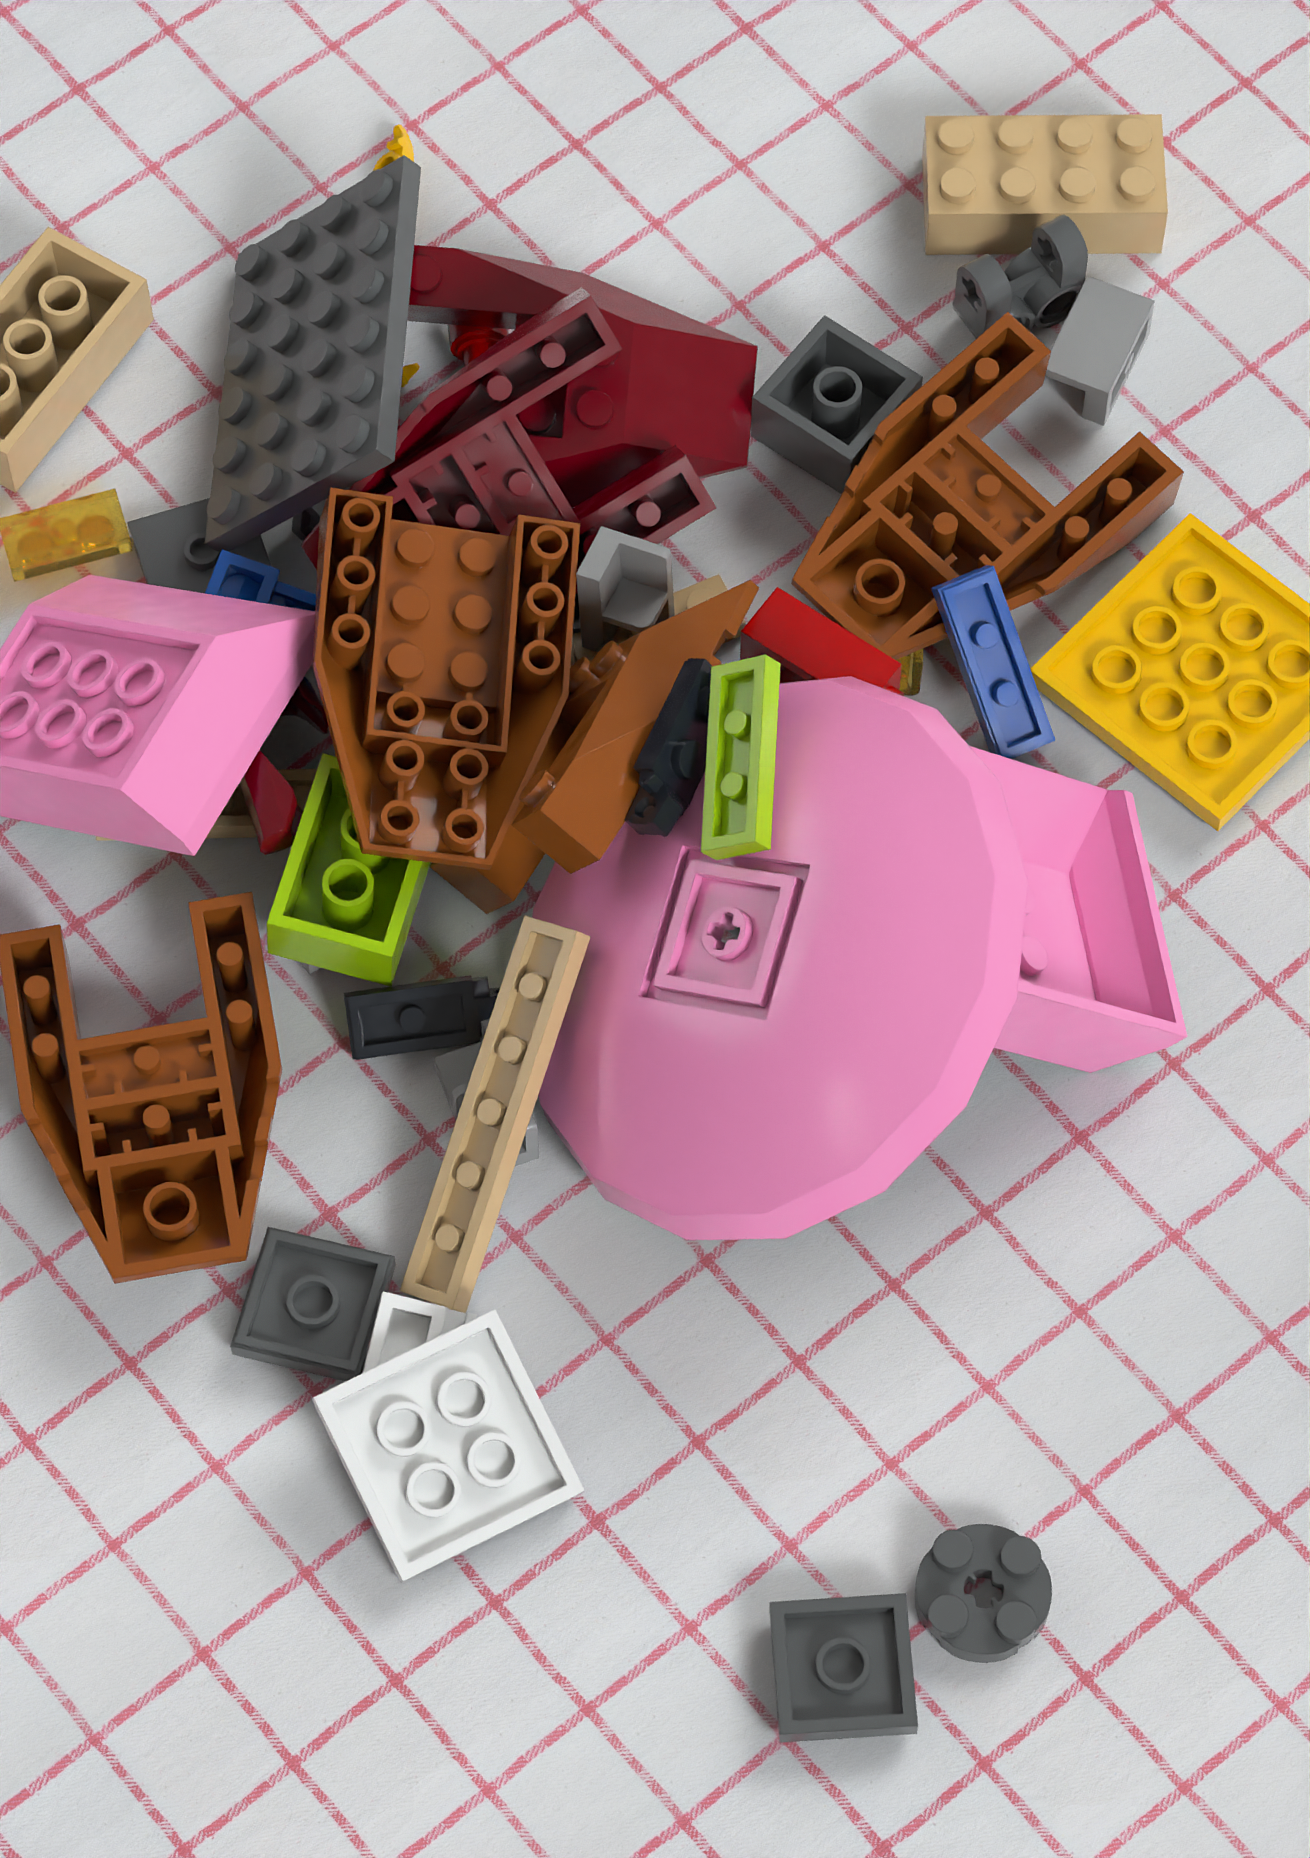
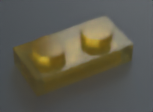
(64, 535)

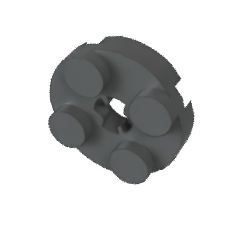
(1010, 1564)

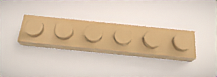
(495, 1114)

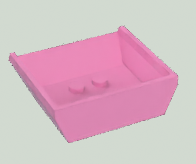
(141, 706)
(1094, 943)

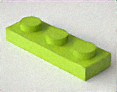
(740, 757)

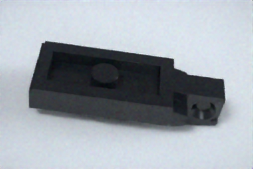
(673, 753)
(418, 1016)

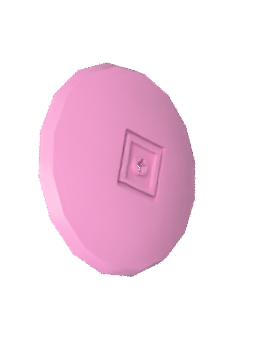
(846, 1018)

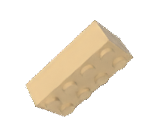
(1007, 174)
(61, 335)

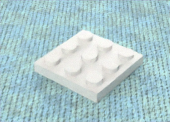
(447, 1445)

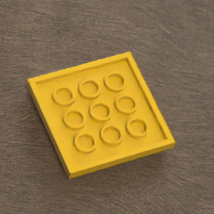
(1191, 671)

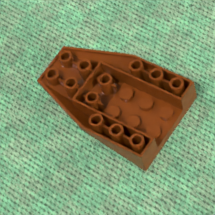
(439, 671)

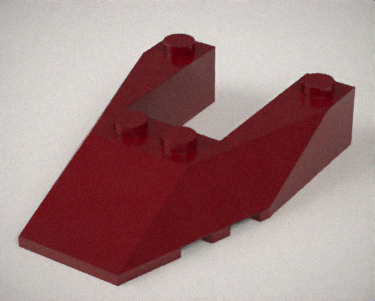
(662, 390)
(475, 468)

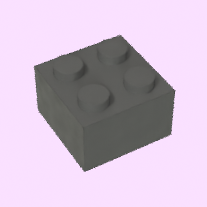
(829, 401)

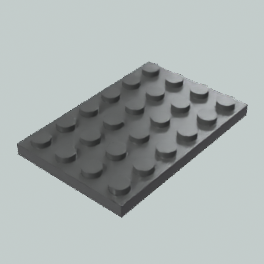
(314, 356)

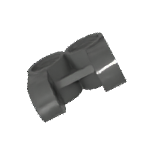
(1033, 288)

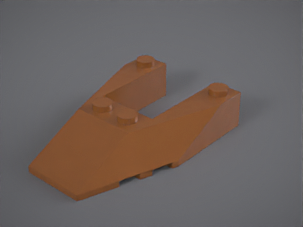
(944, 504)
(587, 766)
(156, 1124)

